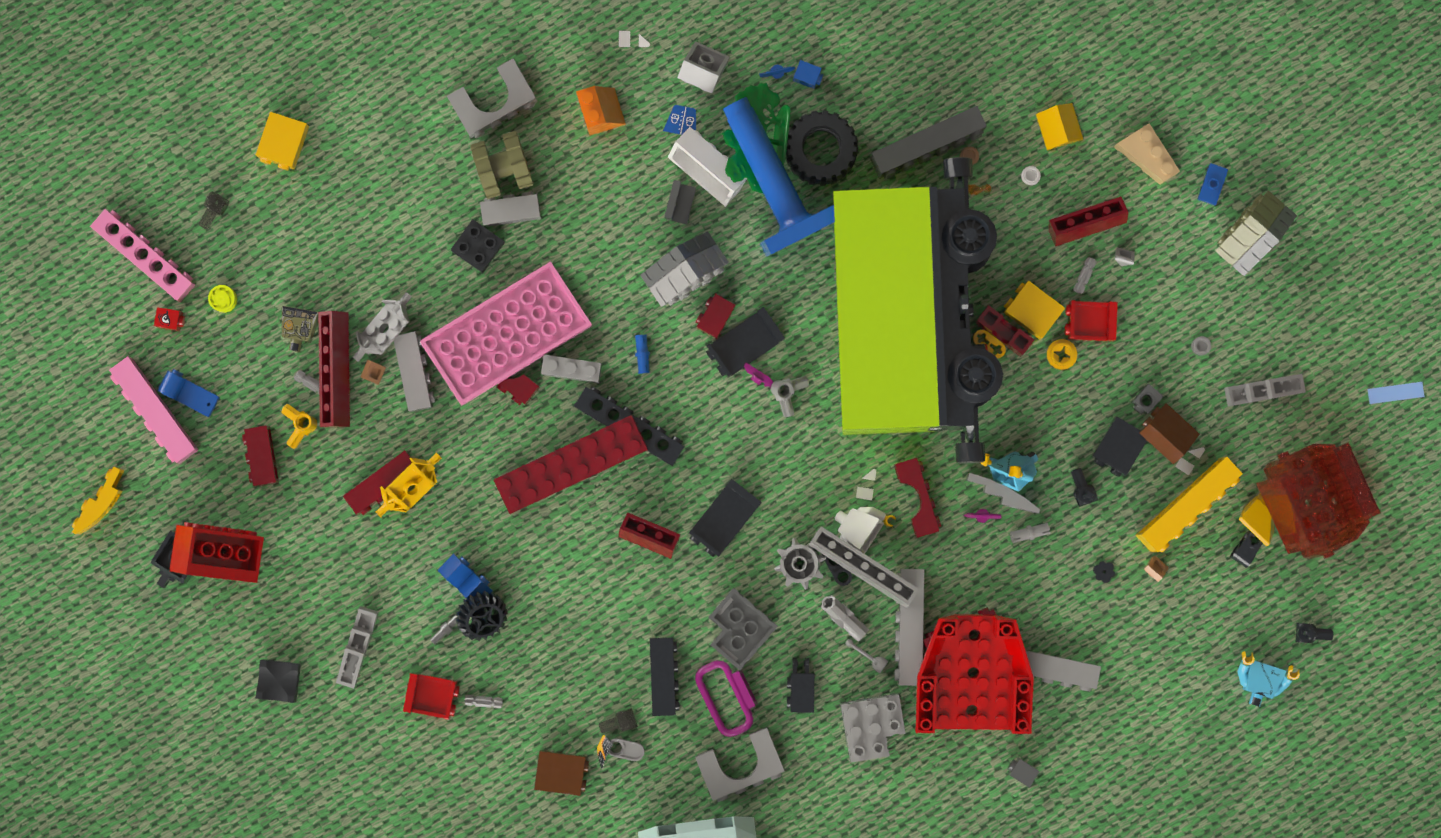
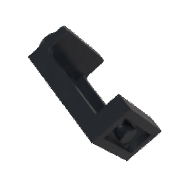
(1119, 447)

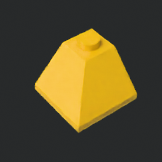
(1258, 519)

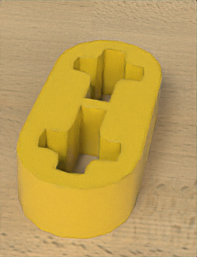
(992, 340)

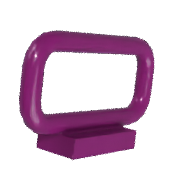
(741, 690)

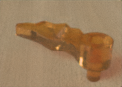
(973, 189)

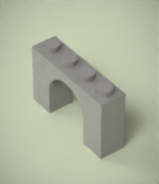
(477, 121)
(721, 784)

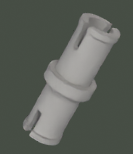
(1029, 533)

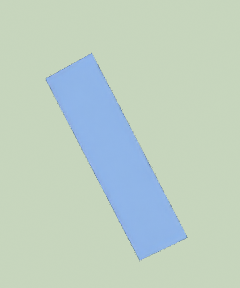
(1396, 392)

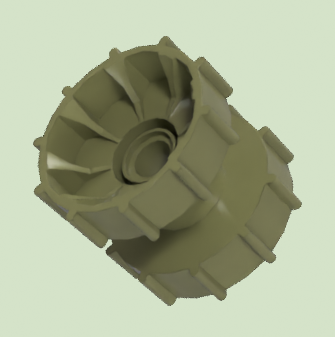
(501, 165)

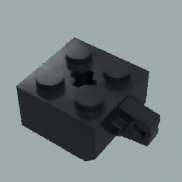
(162, 560)

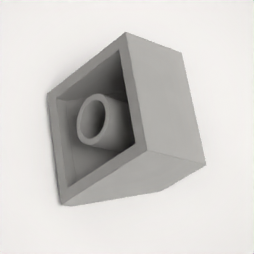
(703, 67)

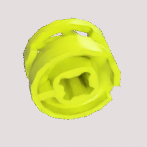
(222, 298)

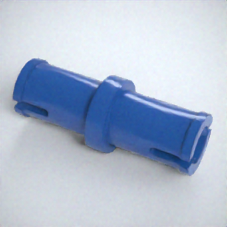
(642, 354)

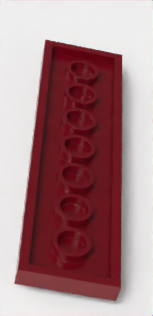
(570, 464)

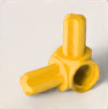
(298, 419)

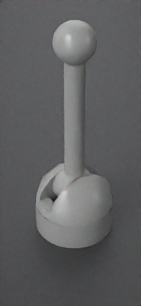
(877, 663)

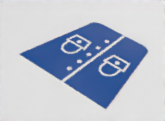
(680, 120)

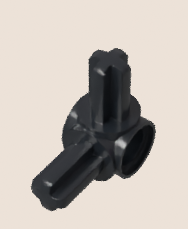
(1084, 493)
(1309, 633)

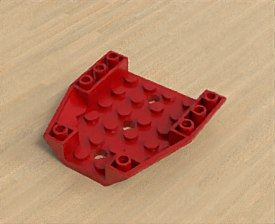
(999, 689)

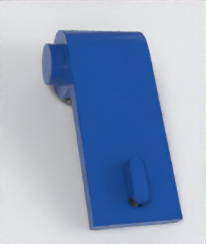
(188, 393)

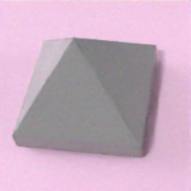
(1124, 257)

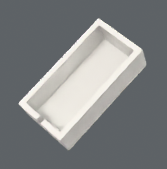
(704, 165)

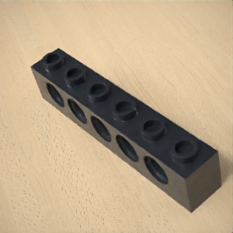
(590, 395)

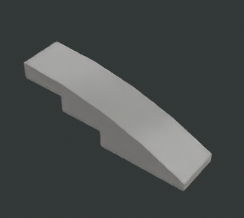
(1265, 390)
(1008, 496)
(357, 647)

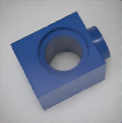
(808, 74)

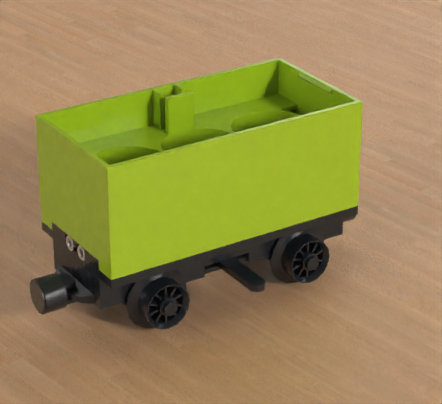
(909, 311)

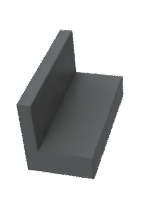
(680, 202)

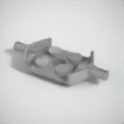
(372, 338)

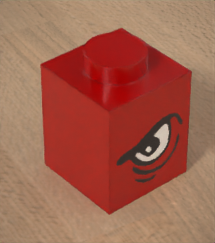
(169, 319)

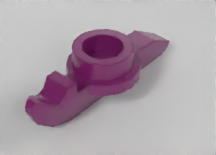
(757, 376)
(983, 515)

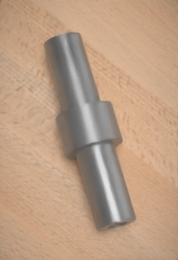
(445, 629)

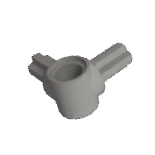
(790, 387)

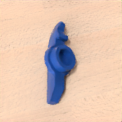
(777, 71)

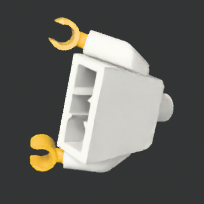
(861, 526)

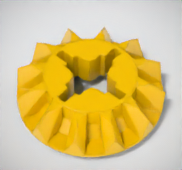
(1057, 346)

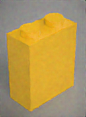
(282, 141)
(1033, 309)

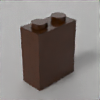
(1169, 433)
(561, 772)

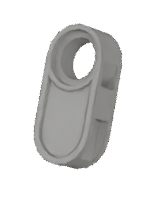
(630, 750)

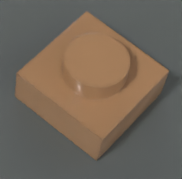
(373, 372)
(1156, 568)

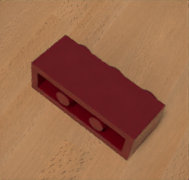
(260, 456)
(649, 535)

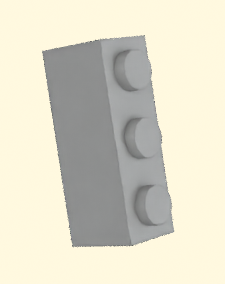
(510, 209)
(571, 369)

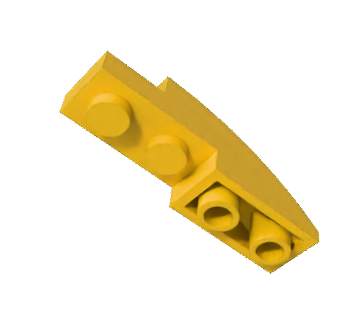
(95, 510)

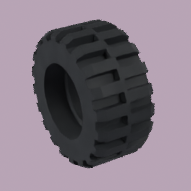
(828, 123)

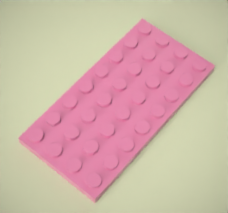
(505, 333)

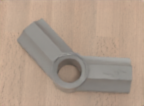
(844, 617)

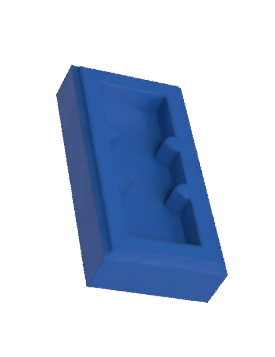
(1212, 184)

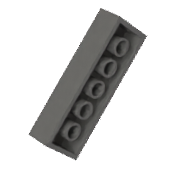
(927, 142)

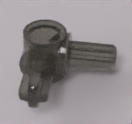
(214, 205)
(623, 721)

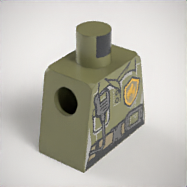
(298, 326)

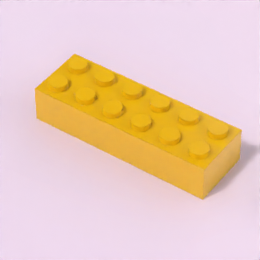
(1189, 504)

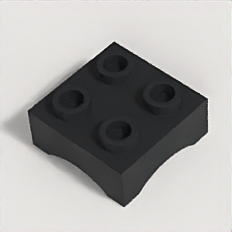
(477, 246)
(278, 681)

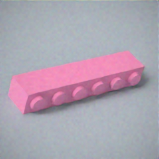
(153, 409)

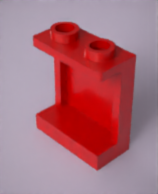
(1091, 321)
(431, 696)

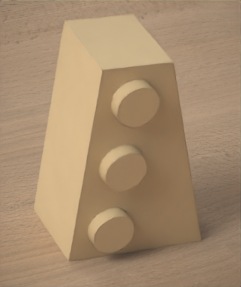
(1149, 154)

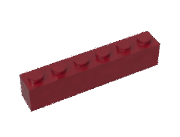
(334, 369)

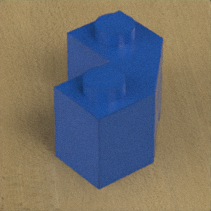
(462, 577)

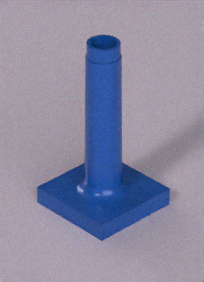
(773, 180)

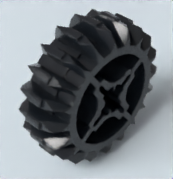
(480, 609)

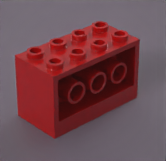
(216, 552)

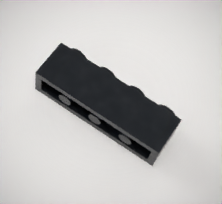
(662, 676)

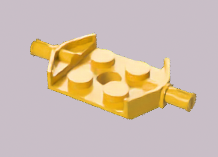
(418, 473)

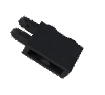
(802, 689)

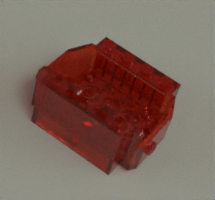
(1321, 525)

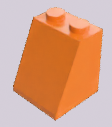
(600, 109)

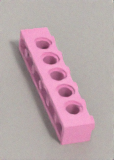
(104, 225)

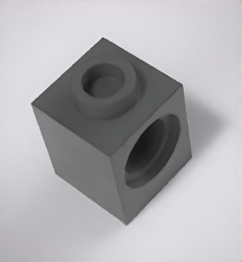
(1154, 397)
(1022, 772)

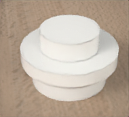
(1030, 175)

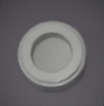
(1201, 345)

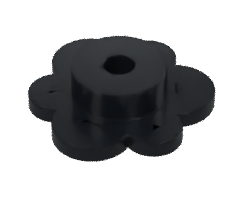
(1105, 577)

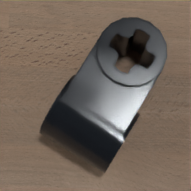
(1246, 551)

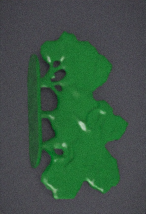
(758, 97)

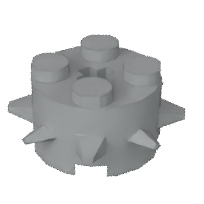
(794, 573)

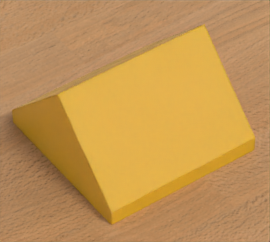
(1059, 126)

